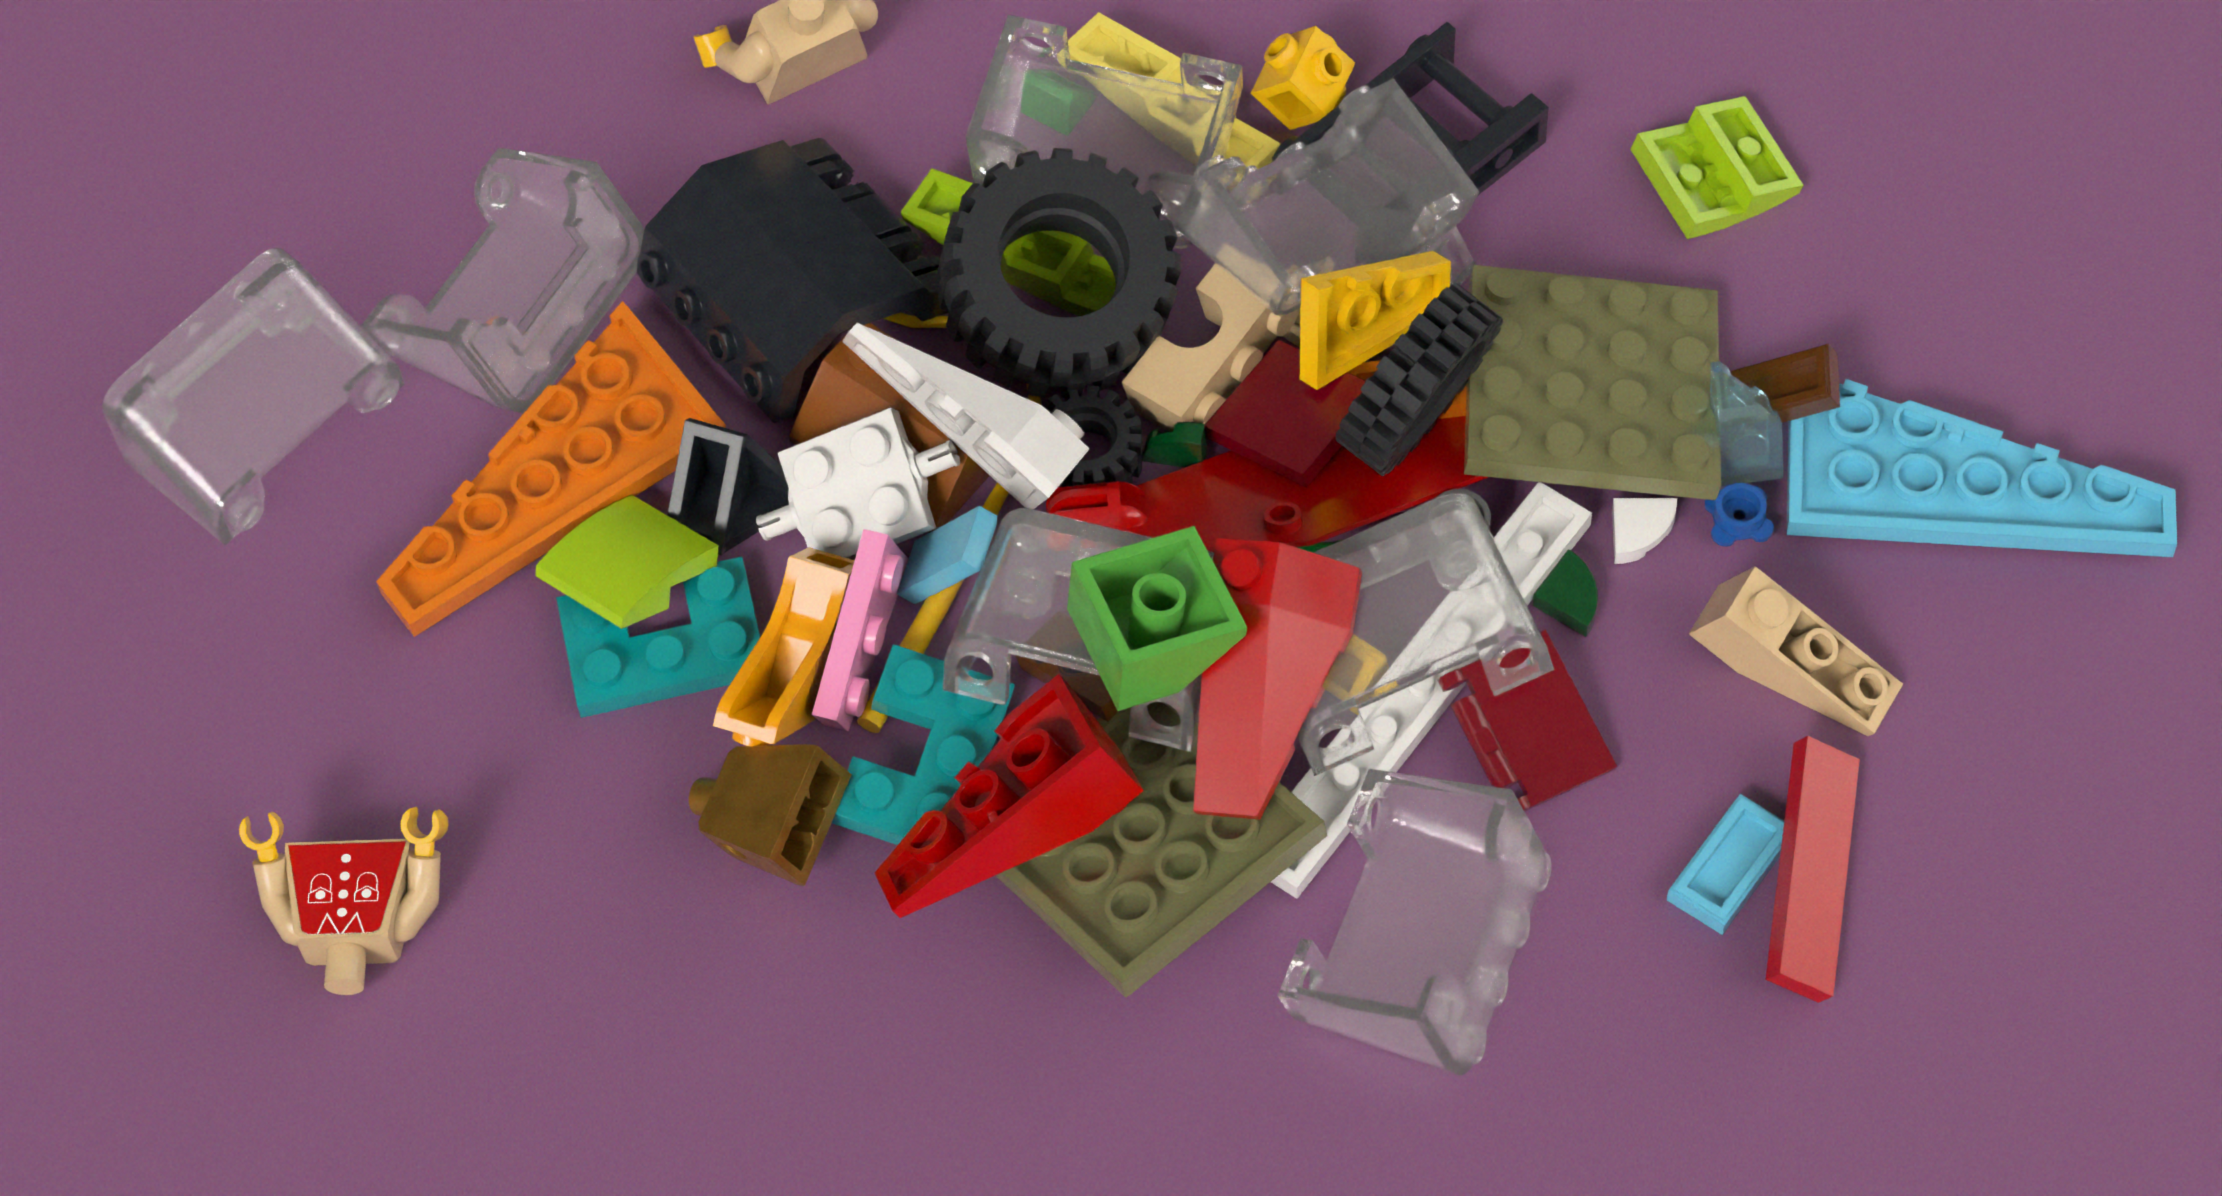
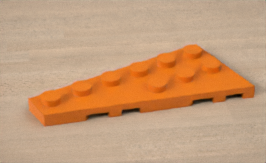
(574, 451)

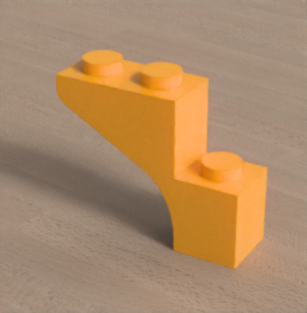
(785, 668)

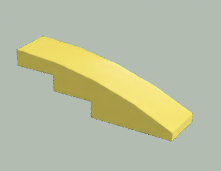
(1119, 48)

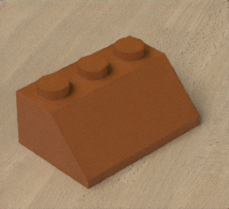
(851, 390)

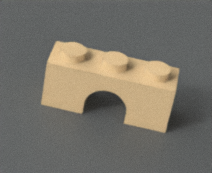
(1192, 383)

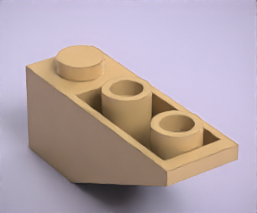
(1794, 652)

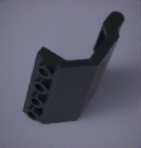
(778, 260)

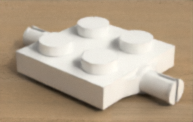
(855, 482)

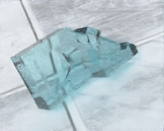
(1745, 429)

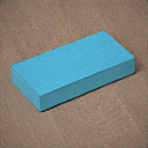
(948, 555)
(1729, 865)

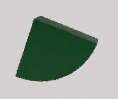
(1177, 448)
(1569, 594)

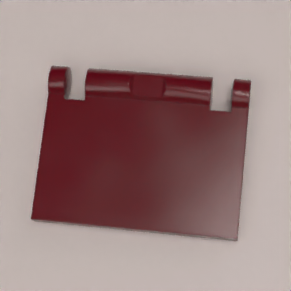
(1531, 732)

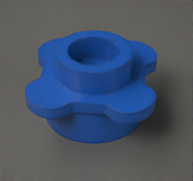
(1739, 499)

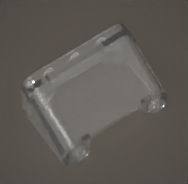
(527, 288)
(244, 390)

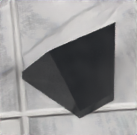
(724, 484)

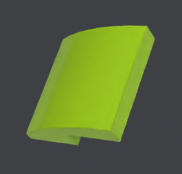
(1716, 167)
(626, 561)

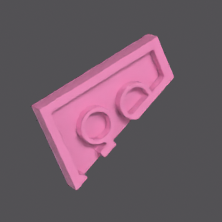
(860, 630)

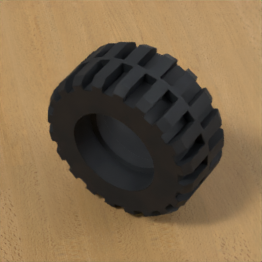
(1071, 199)

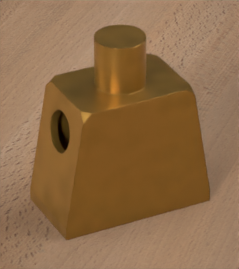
(771, 806)

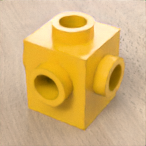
(1303, 77)

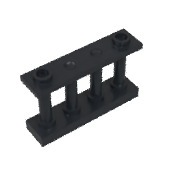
(1510, 132)

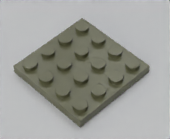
(1595, 384)
(1157, 869)

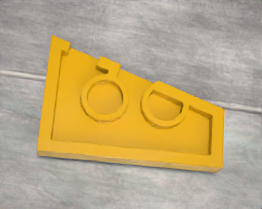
(1363, 311)

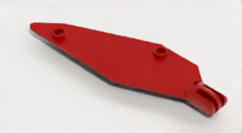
(1247, 501)

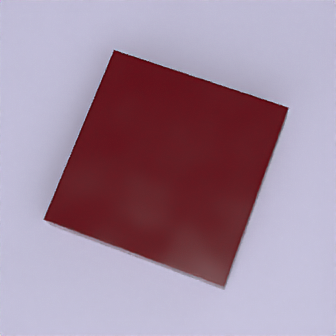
(1282, 418)

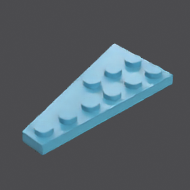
(1946, 480)

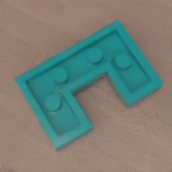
(627, 671)
(962, 730)

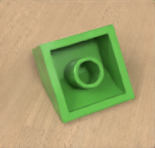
(1153, 615)

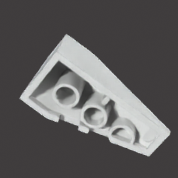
(998, 429)

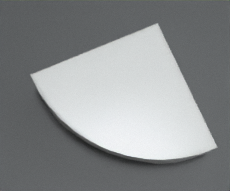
(1640, 525)

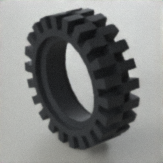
(1419, 379)

